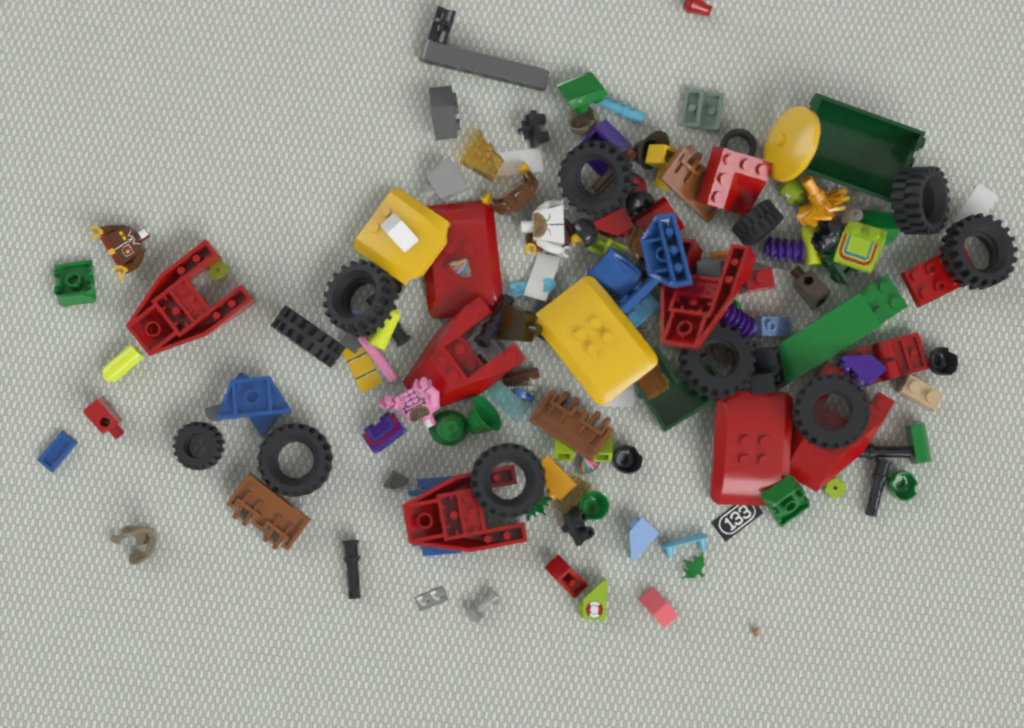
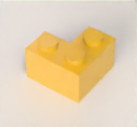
(658, 157)

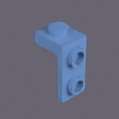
(771, 326)

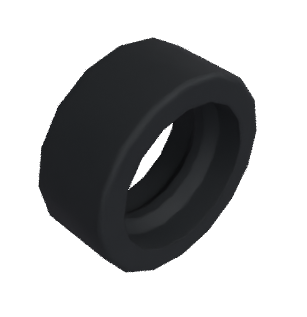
(740, 133)

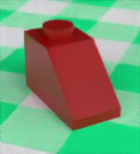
(615, 224)
(566, 576)

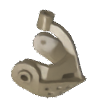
(143, 549)

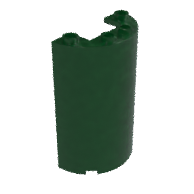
(861, 147)

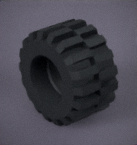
(757, 223)
(183, 440)

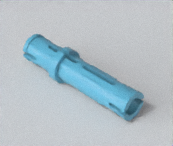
(622, 109)

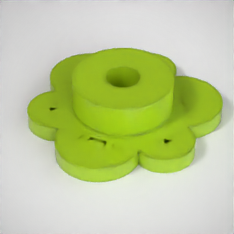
(218, 270)
(840, 487)

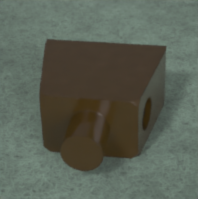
(813, 294)
(517, 324)

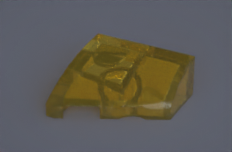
(482, 158)

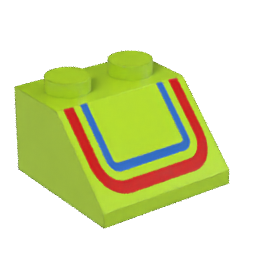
(860, 246)

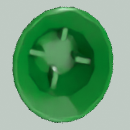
(483, 417)
(449, 428)

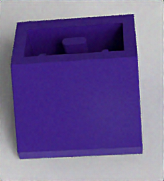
(863, 368)

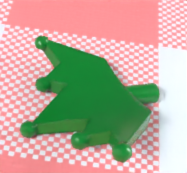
(539, 508)
(694, 567)

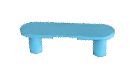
(518, 288)
(700, 538)

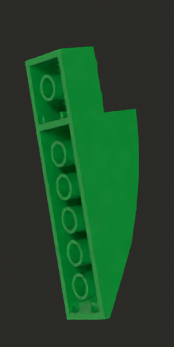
(840, 327)

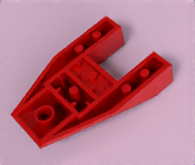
(175, 309)
(695, 309)
(454, 364)
(818, 466)
(453, 519)

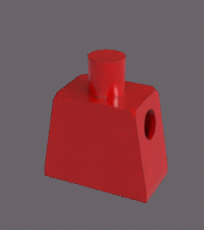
(759, 281)
(98, 411)

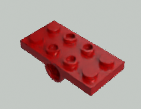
(930, 280)
(898, 355)

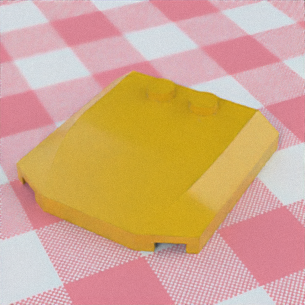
(383, 251)

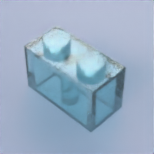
(508, 402)

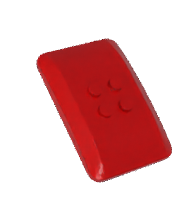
(470, 236)
(750, 446)

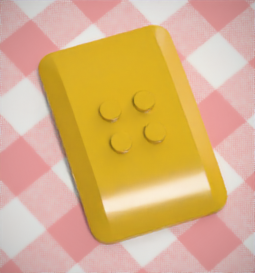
(595, 340)

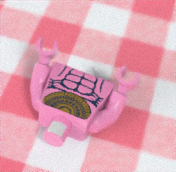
(415, 403)

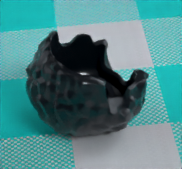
(828, 235)

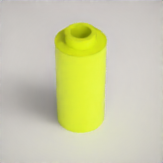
(811, 255)
(383, 335)
(122, 363)

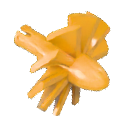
(819, 204)

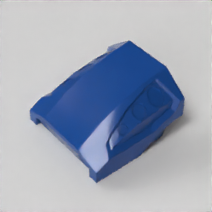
(616, 272)

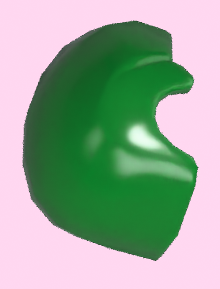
(902, 485)
(594, 504)

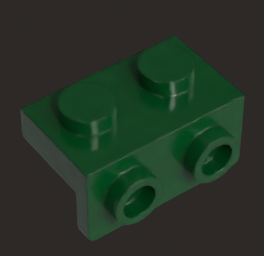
(837, 271)

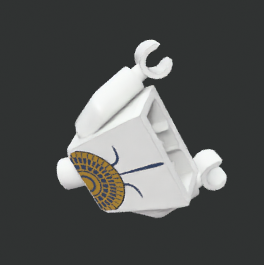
(548, 226)

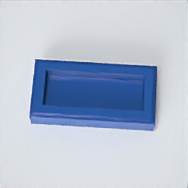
(57, 451)

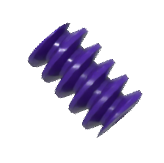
(784, 249)
(738, 320)

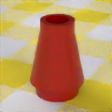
(697, 7)

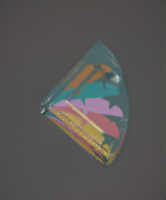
(461, 267)

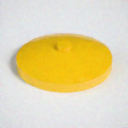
(792, 143)

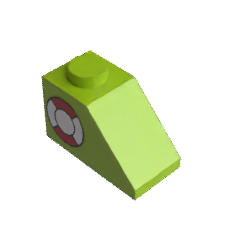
(594, 602)

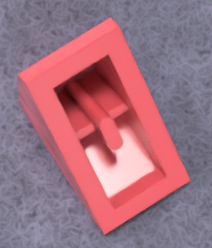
(658, 607)

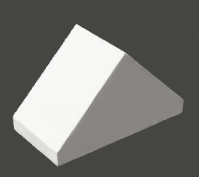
(399, 232)

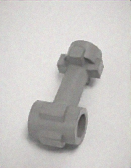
(475, 613)

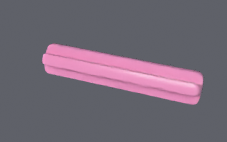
(378, 359)

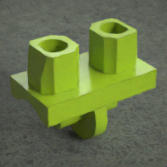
(602, 246)

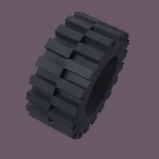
(920, 200)

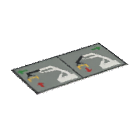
(431, 598)

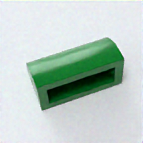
(918, 440)

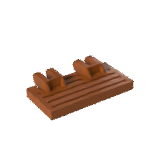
(686, 180)
(570, 425)
(269, 511)

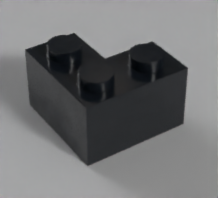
(769, 370)

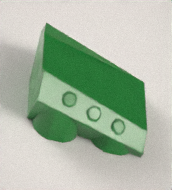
(581, 92)
(883, 221)
(74, 283)
(786, 500)

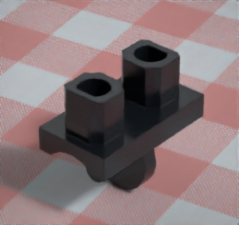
(442, 25)
(531, 129)
(575, 525)

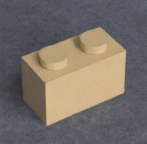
(919, 393)

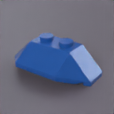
(665, 252)

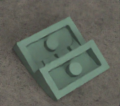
(702, 110)

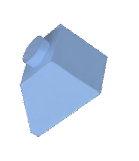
(640, 537)

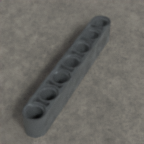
(484, 65)

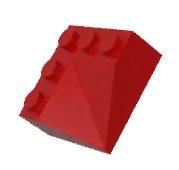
(733, 180)

